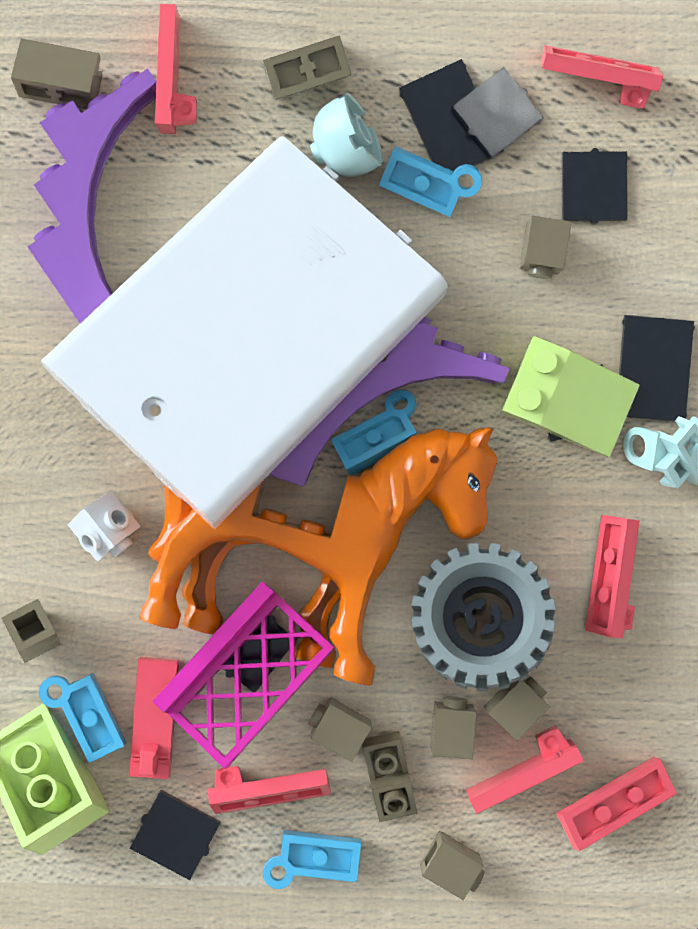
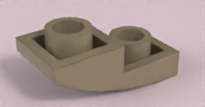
(389, 776)

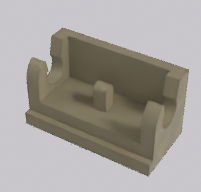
(307, 67)
(56, 73)

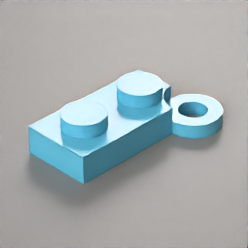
(428, 182)
(377, 436)
(87, 714)
(314, 857)

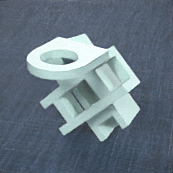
(667, 452)

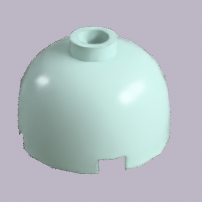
(344, 139)

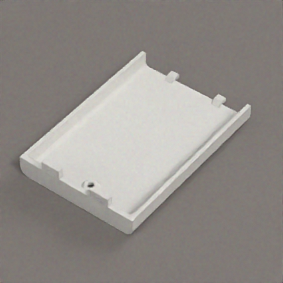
(246, 329)

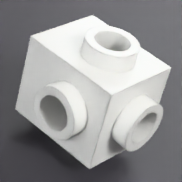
(105, 527)

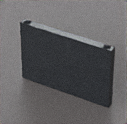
(440, 130)
(659, 360)

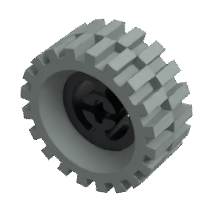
(442, 602)

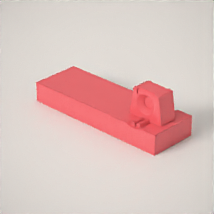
(636, 78)
(171, 107)
(612, 577)
(151, 726)
(554, 757)
(235, 795)
(616, 803)

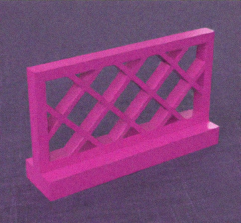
(219, 650)

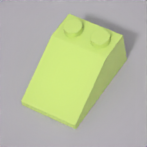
(570, 397)
(45, 782)

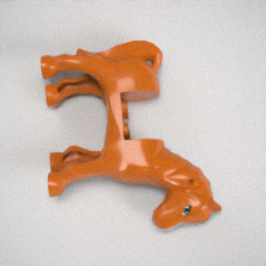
(433, 465)

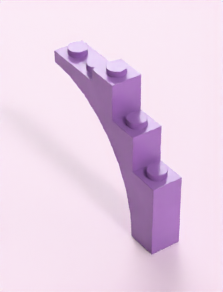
(70, 190)
(409, 362)

